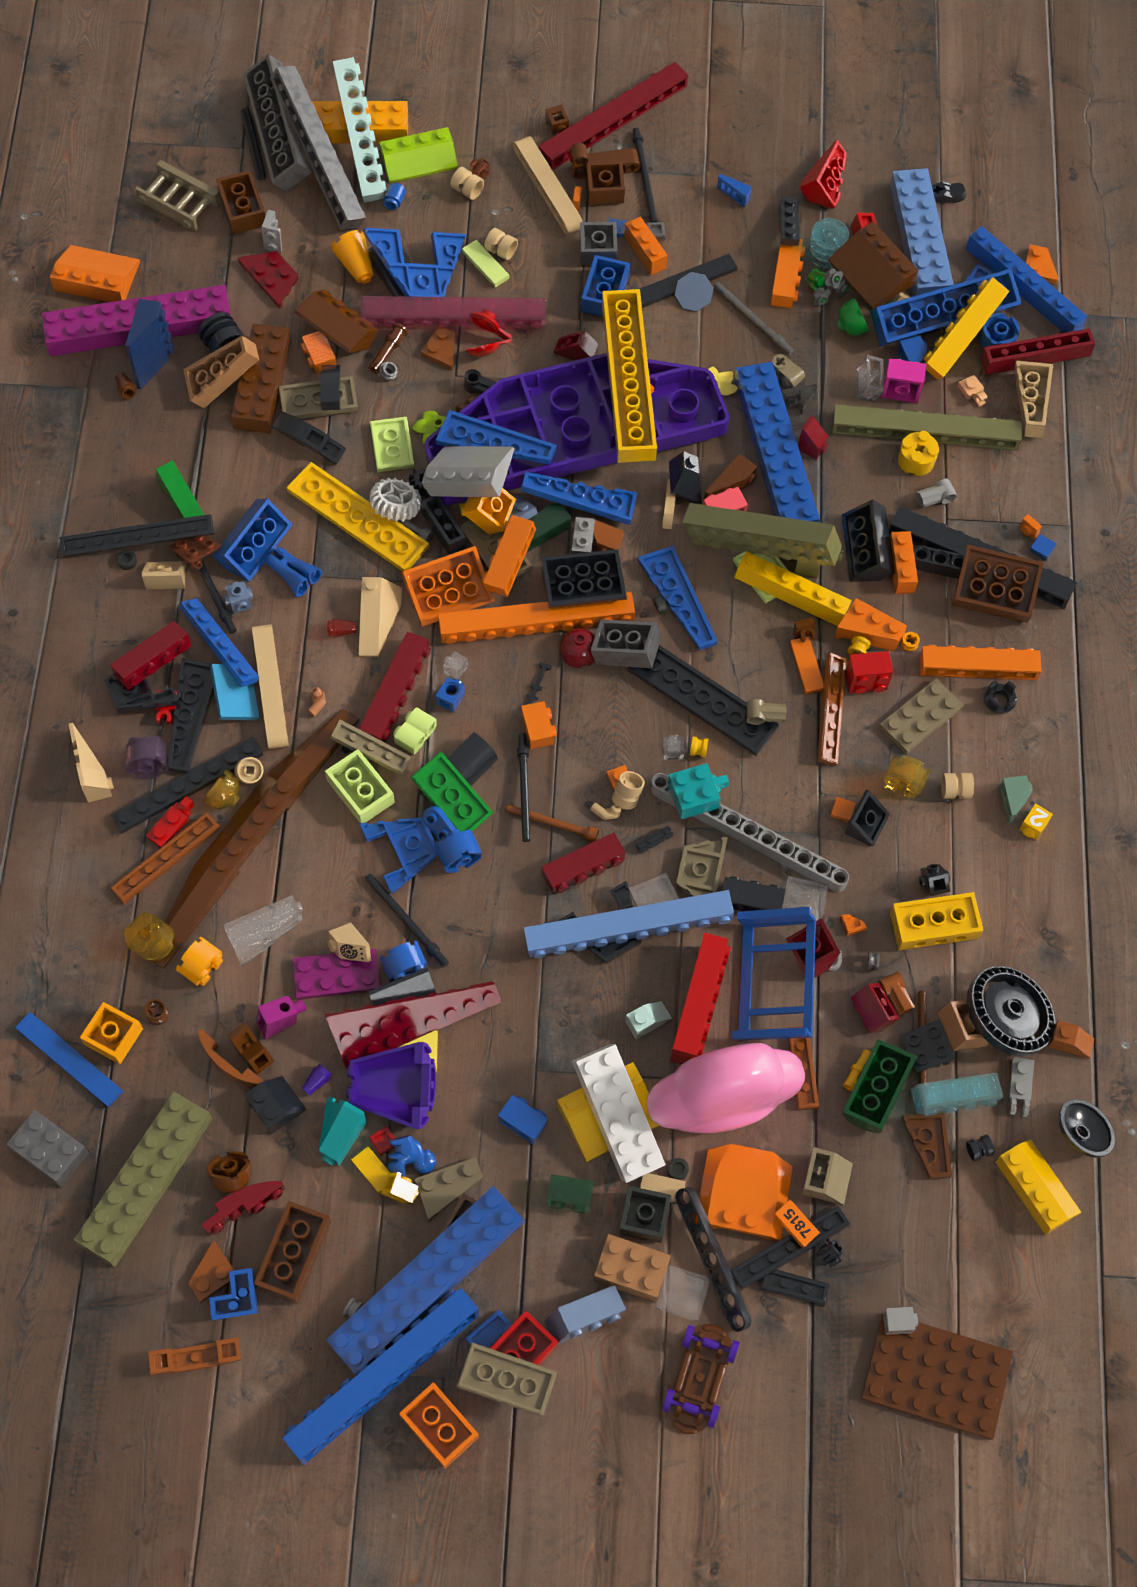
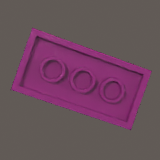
(332, 976)

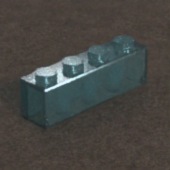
(957, 1093)

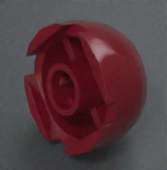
(577, 647)

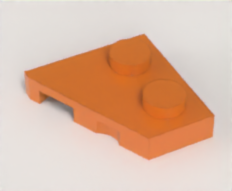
(1040, 261)

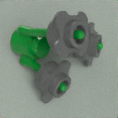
(832, 278)

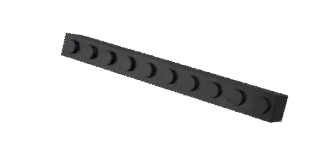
(929, 533)

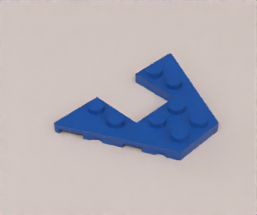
(413, 278)

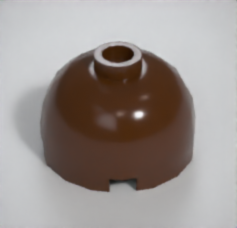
(230, 1172)

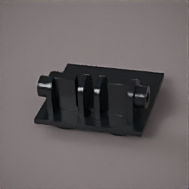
(929, 1045)

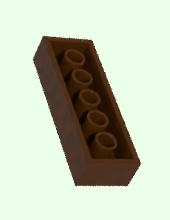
(259, 385)

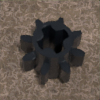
(829, 1252)

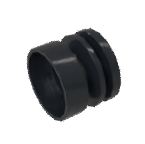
(219, 331)

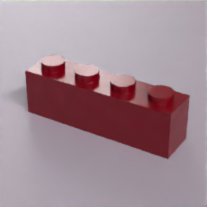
(151, 655)
(583, 863)

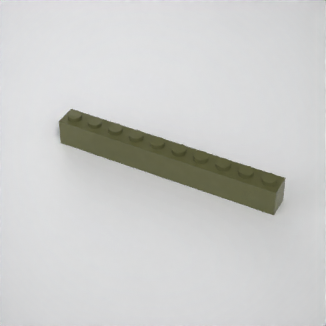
(942, 427)

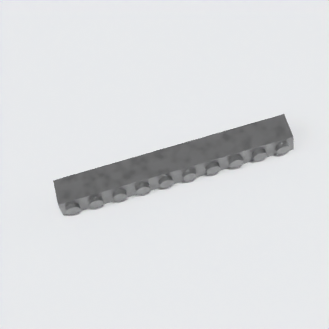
(317, 147)

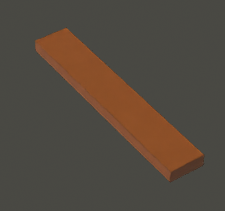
(831, 709)
(165, 858)

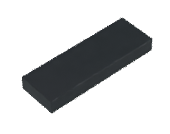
(796, 1287)

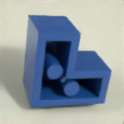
(242, 1297)

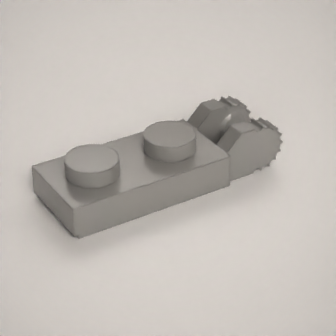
(1020, 1084)

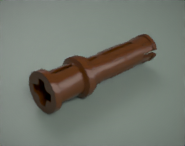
(392, 342)

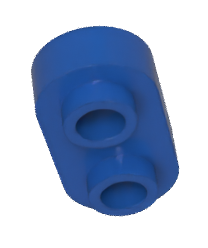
(440, 824)

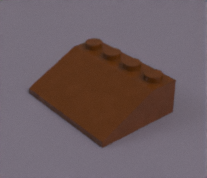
(874, 266)
(997, 584)

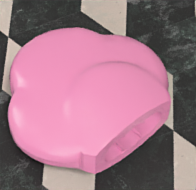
(726, 1089)

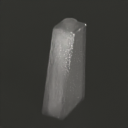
(263, 927)

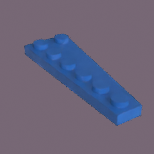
(468, 431)
(611, 504)
(672, 583)

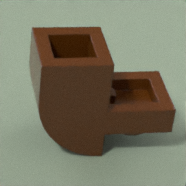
(250, 1049)

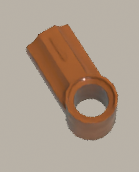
(895, 990)

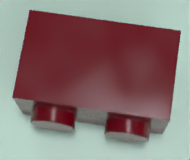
(874, 1008)

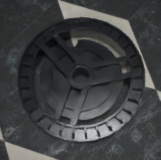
(1011, 1012)

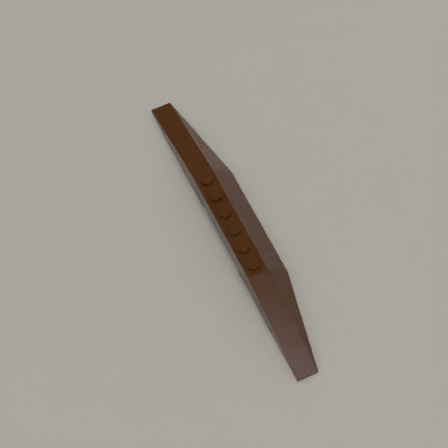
(246, 830)

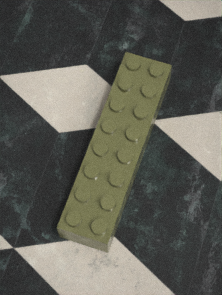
(762, 534)
(143, 1179)

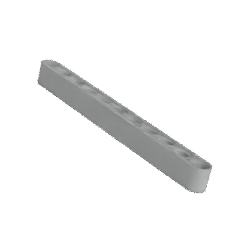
(760, 833)

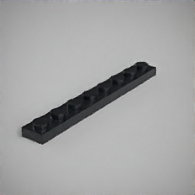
(136, 535)
(184, 786)

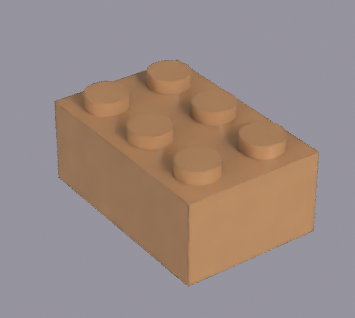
(632, 1268)

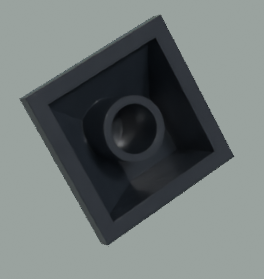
(685, 477)

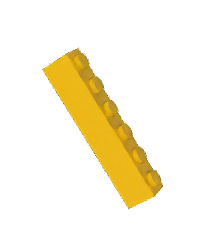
(965, 328)
(792, 588)

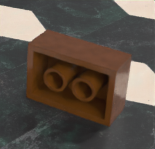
(241, 201)

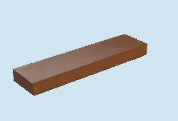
(807, 1097)

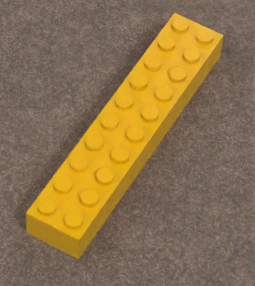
(629, 376)

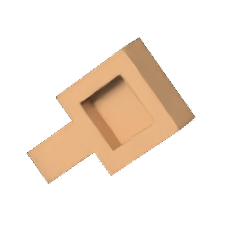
(973, 389)

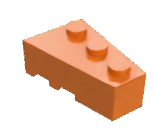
(872, 624)

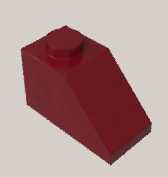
(576, 346)
(813, 439)

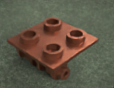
(193, 549)

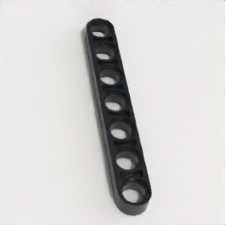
(720, 1266)

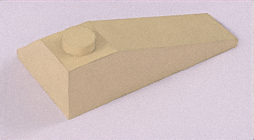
(379, 607)
(90, 772)

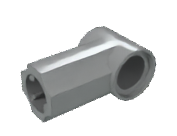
(940, 492)

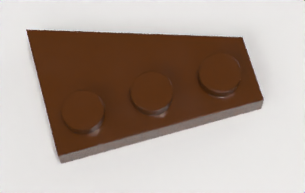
(930, 1142)

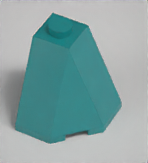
(339, 1130)

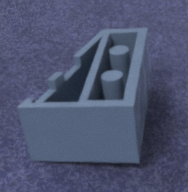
(585, 1314)

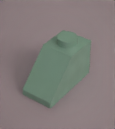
(1015, 794)

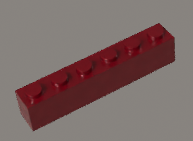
(1038, 350)
(395, 686)

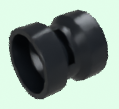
(980, 1147)

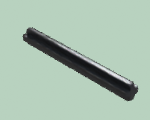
(253, 144)

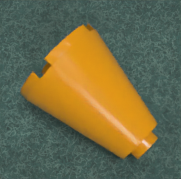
(354, 255)

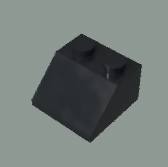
(274, 1103)

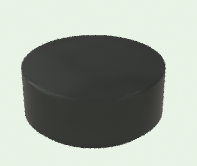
(127, 560)
(659, 604)
(678, 1169)

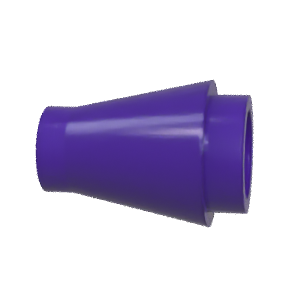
(316, 1079)

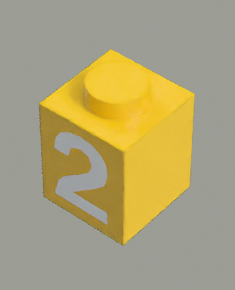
(1035, 822)

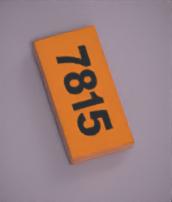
(796, 1223)

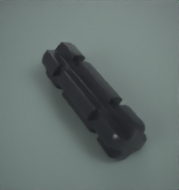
(654, 839)

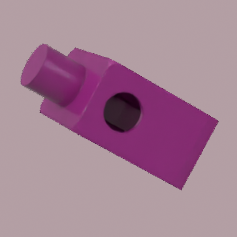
(278, 1015)

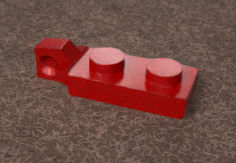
(171, 823)

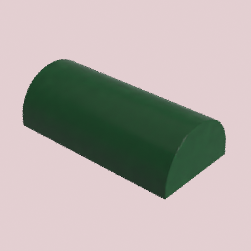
(878, 1087)

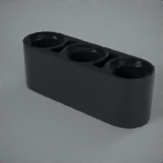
(929, 563)

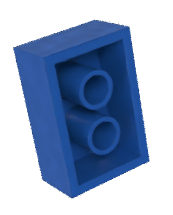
(604, 275)

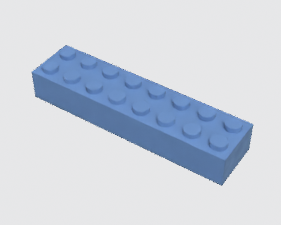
(920, 229)

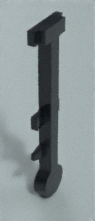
(536, 687)

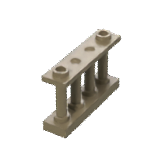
(180, 180)

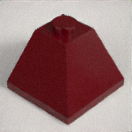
(825, 948)

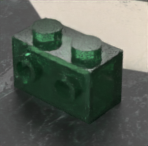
(569, 1193)

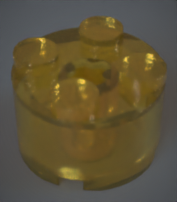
(906, 776)
(149, 937)

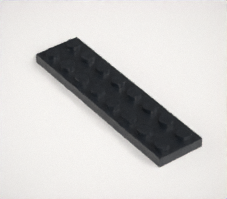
(705, 700)

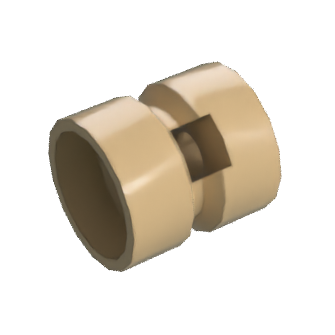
(467, 183)
(499, 243)
(248, 770)
(957, 785)
(628, 790)

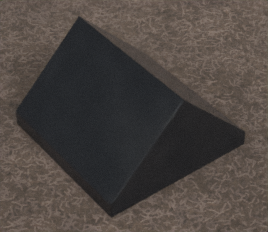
(867, 819)

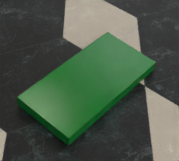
(451, 793)

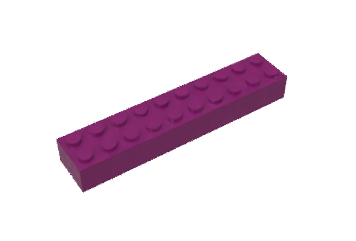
(110, 322)

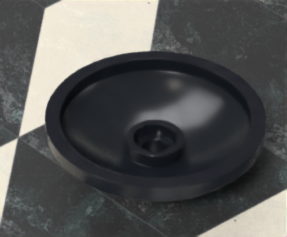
(1086, 1128)

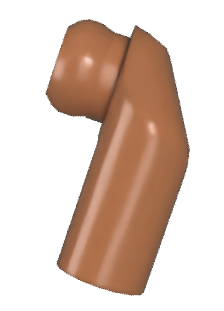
(318, 700)

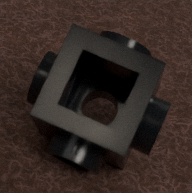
(934, 879)

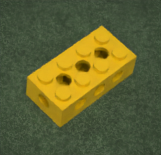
(940, 909)

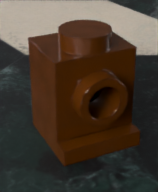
(559, 122)

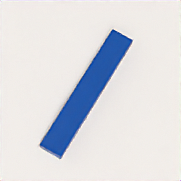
(69, 1059)

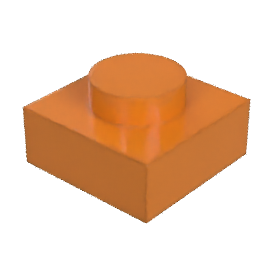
(1030, 527)
(613, 775)

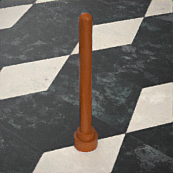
(589, 833)

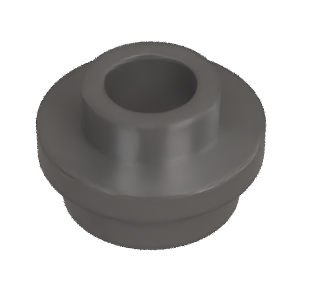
(391, 367)

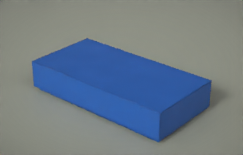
(490, 1330)

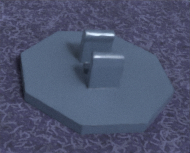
(694, 291)

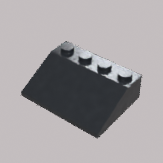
(583, 578)

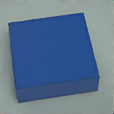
(1043, 547)

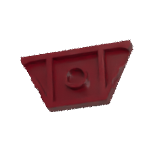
(271, 274)

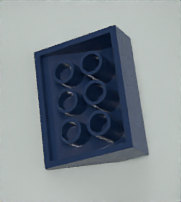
(148, 341)

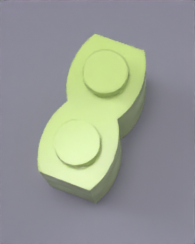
(414, 731)

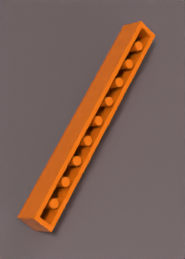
(529, 619)

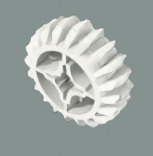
(395, 499)

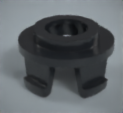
(1006, 690)

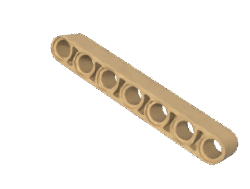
(547, 185)
(270, 687)

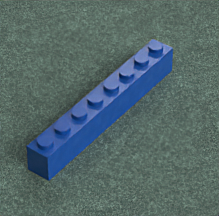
(1029, 283)

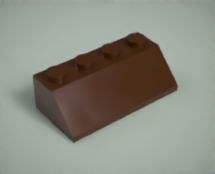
(337, 321)

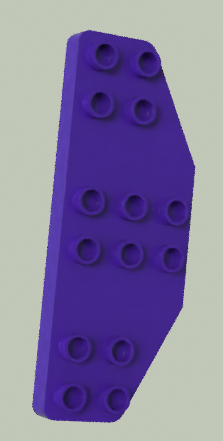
(574, 411)

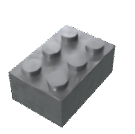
(626, 643)
(47, 1148)

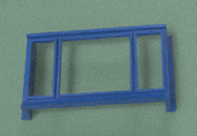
(772, 918)

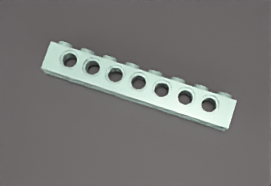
(344, 69)

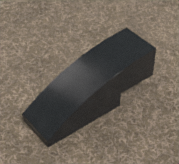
(330, 387)

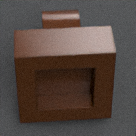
(804, 629)

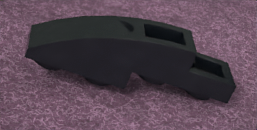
(309, 436)

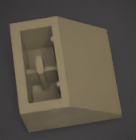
(827, 1176)

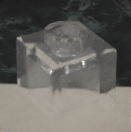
(455, 665)
(673, 747)

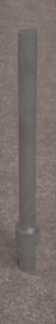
(777, 339)

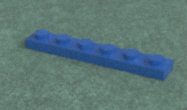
(219, 642)

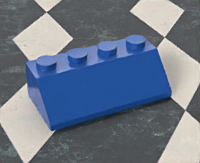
(253, 539)

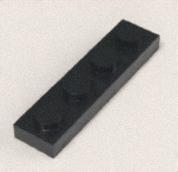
(789, 221)

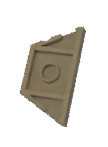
(701, 867)

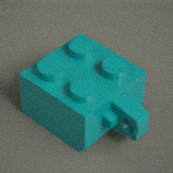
(696, 790)

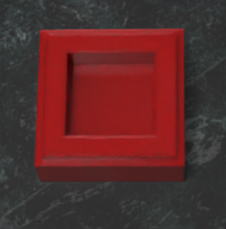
(381, 1140)

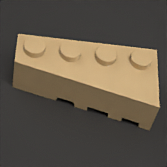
(1033, 391)

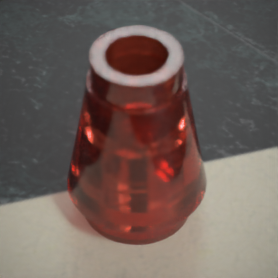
(340, 627)

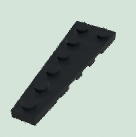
(194, 695)

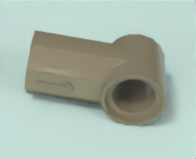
(759, 712)

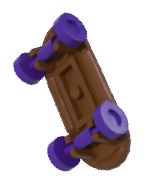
(694, 1396)

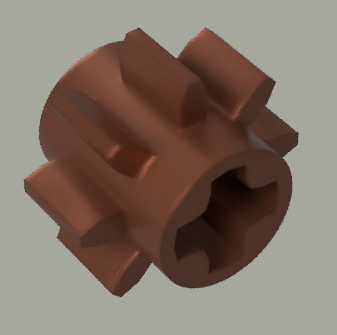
(480, 167)

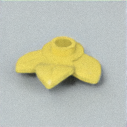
(724, 381)

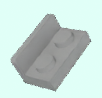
(271, 233)
(583, 535)

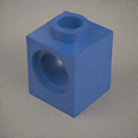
(447, 701)

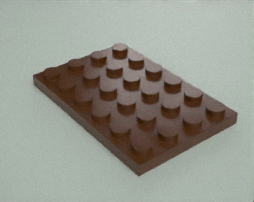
(939, 1378)

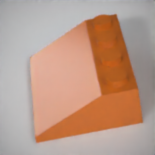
(94, 274)
(447, 585)

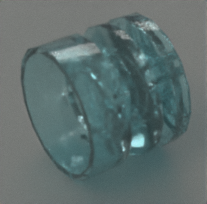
(825, 240)

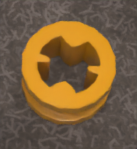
(907, 645)

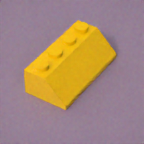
(1037, 1186)

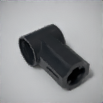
(481, 383)

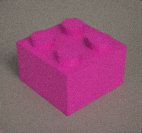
(904, 380)

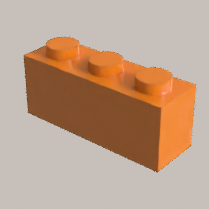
(645, 246)
(904, 564)

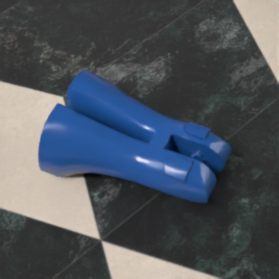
(285, 568)

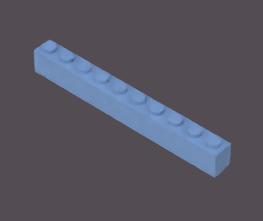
(629, 923)

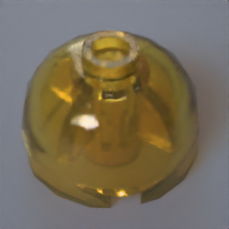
(223, 792)

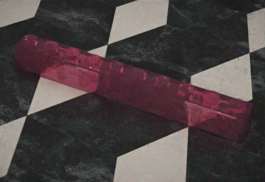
(452, 310)

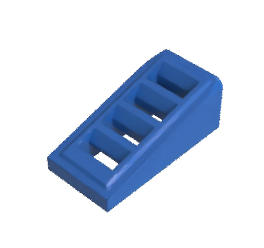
(736, 190)

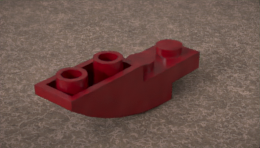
(249, 1198)

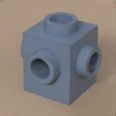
(238, 597)

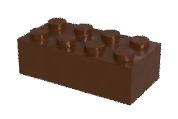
(292, 1252)

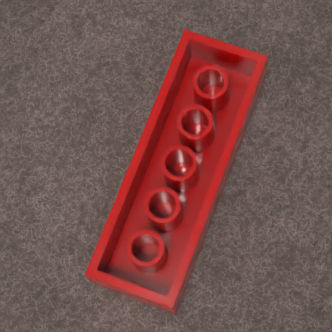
(701, 994)

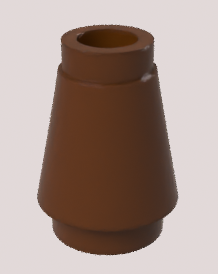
(125, 386)

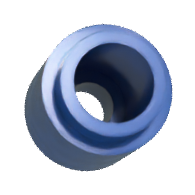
(394, 196)

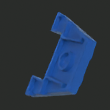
(411, 843)

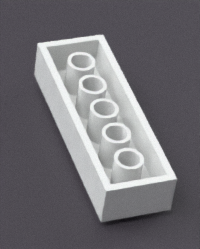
(618, 1113)

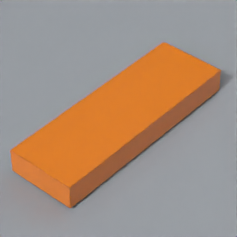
(807, 665)

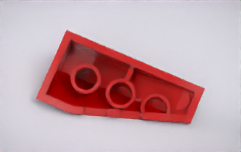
(824, 179)

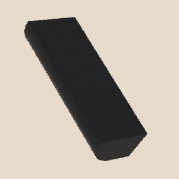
(472, 759)

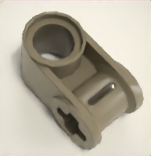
(787, 373)

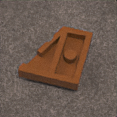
(441, 347)
(211, 1273)

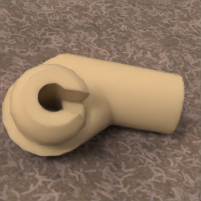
(606, 814)

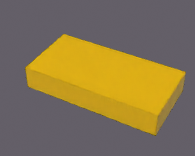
(371, 1168)

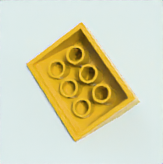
(582, 1122)

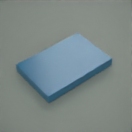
(232, 699)

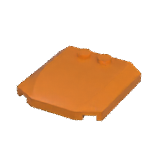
(744, 1190)

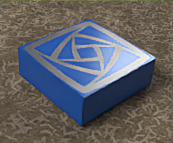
(620, 224)

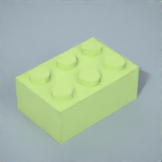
(360, 786)

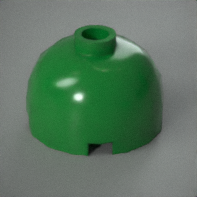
(852, 319)

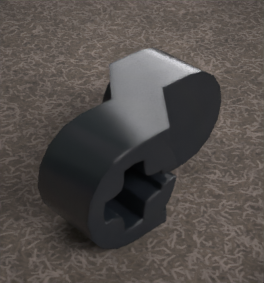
(949, 192)

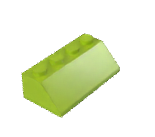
(418, 155)

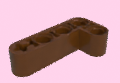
(580, 157)

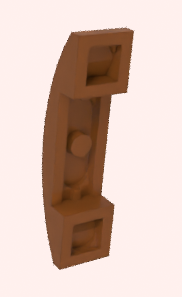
(210, 1046)
(194, 1357)

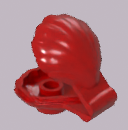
(487, 322)

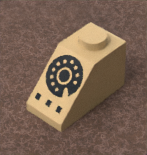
(349, 943)

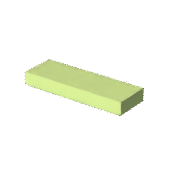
(485, 263)

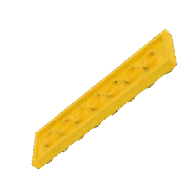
(355, 517)

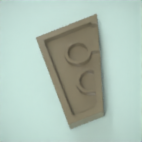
(446, 1185)

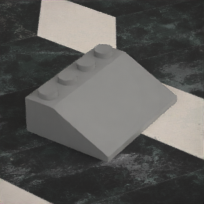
(468, 471)

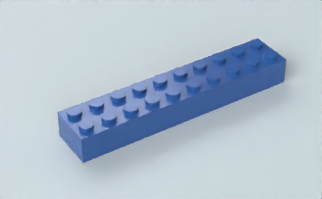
(775, 443)
(426, 1279)
(381, 1376)

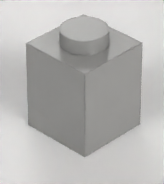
(900, 1320)

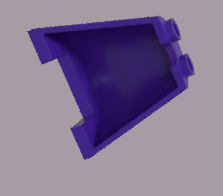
(395, 1084)

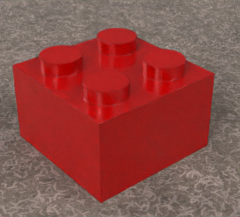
(868, 672)

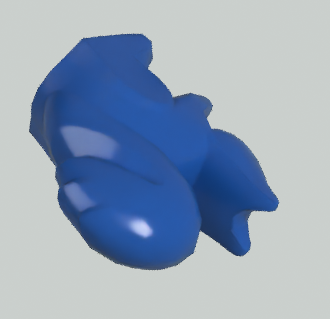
(410, 1151)

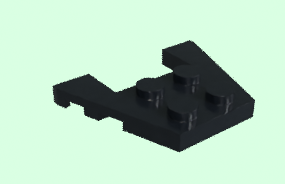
(139, 696)
(613, 949)

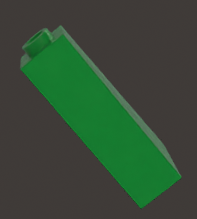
(177, 491)

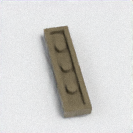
(370, 747)

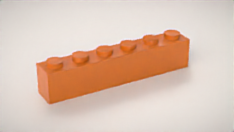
(980, 662)

